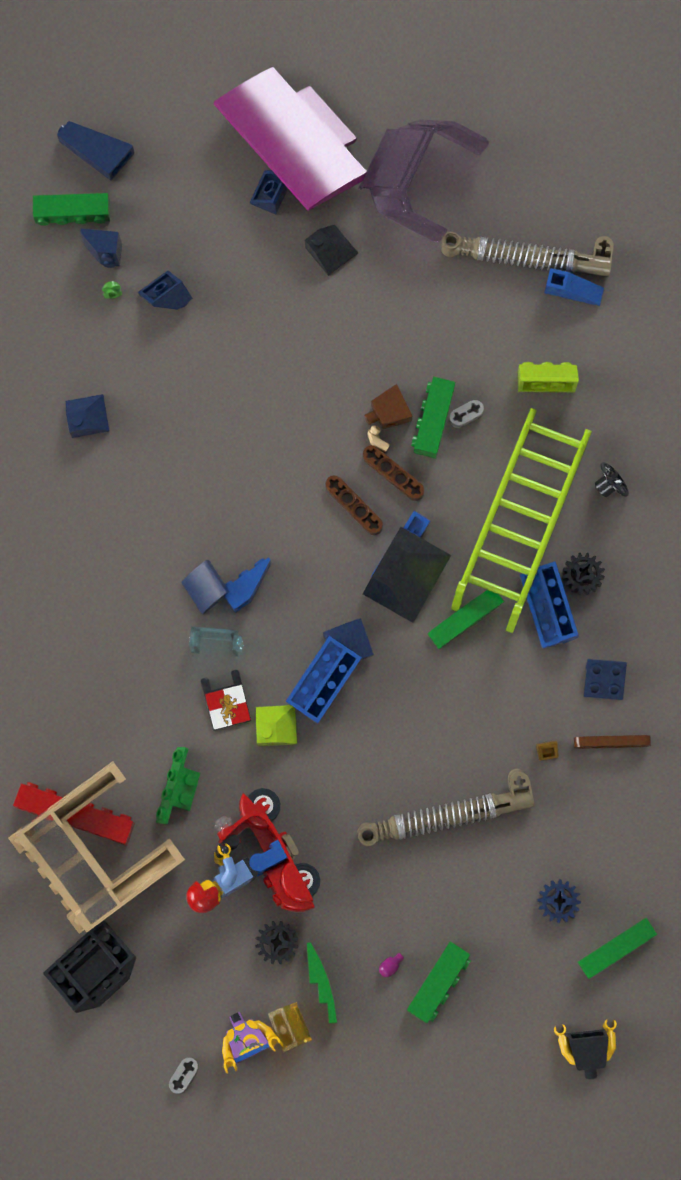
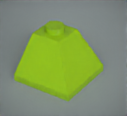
(276, 725)

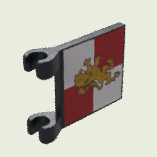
(227, 704)

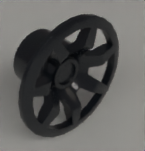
(608, 484)

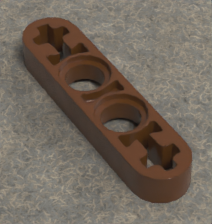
(391, 475)
(352, 506)
(625, 741)

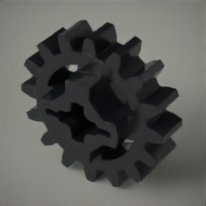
(589, 578)
(286, 944)

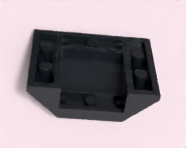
(406, 574)
(92, 969)

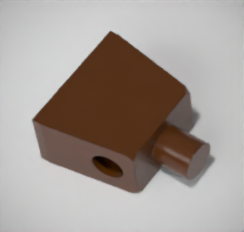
(389, 409)

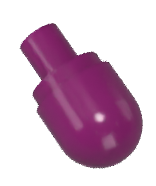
(390, 965)

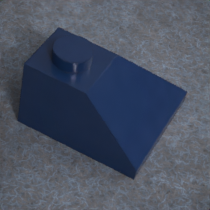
(166, 292)
(87, 416)

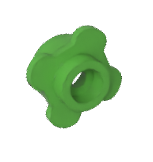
(111, 290)

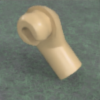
(375, 440)

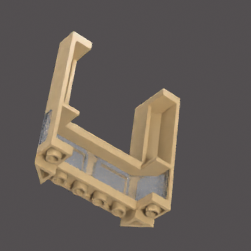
(74, 869)

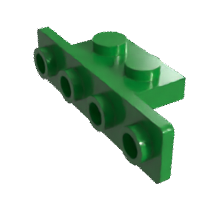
(179, 787)

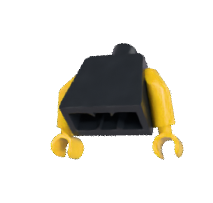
(588, 1048)

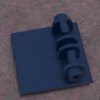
(605, 679)

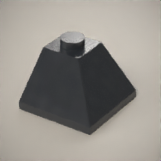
(330, 248)

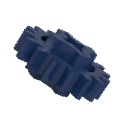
(567, 901)

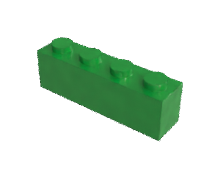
(71, 208)
(434, 417)
(438, 982)

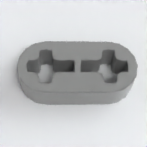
(464, 409)
(187, 1078)

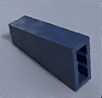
(97, 149)

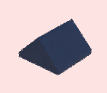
(269, 192)

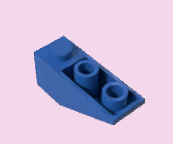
(573, 287)
(245, 587)

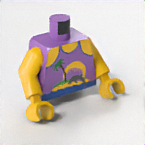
(246, 1040)

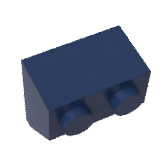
(104, 246)

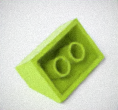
(547, 377)

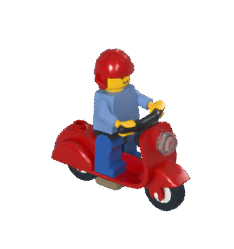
(290, 882)

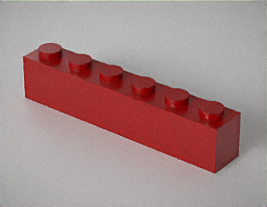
(87, 819)

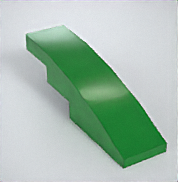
(465, 618)
(617, 948)
(318, 976)

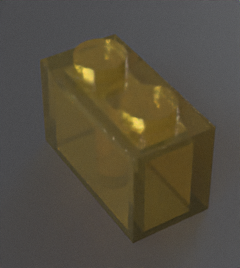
(290, 1026)

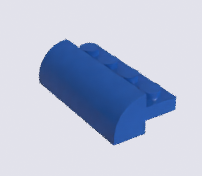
(550, 607)
(323, 679)

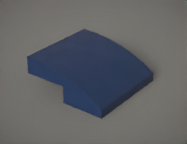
(205, 586)
(353, 637)

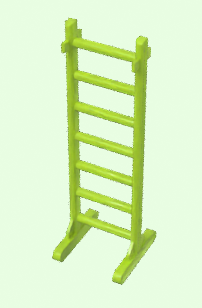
(498, 500)

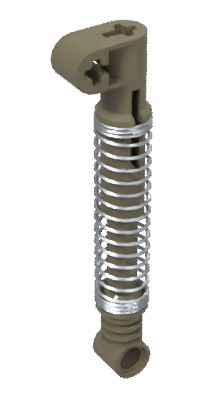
(570, 260)
(488, 806)

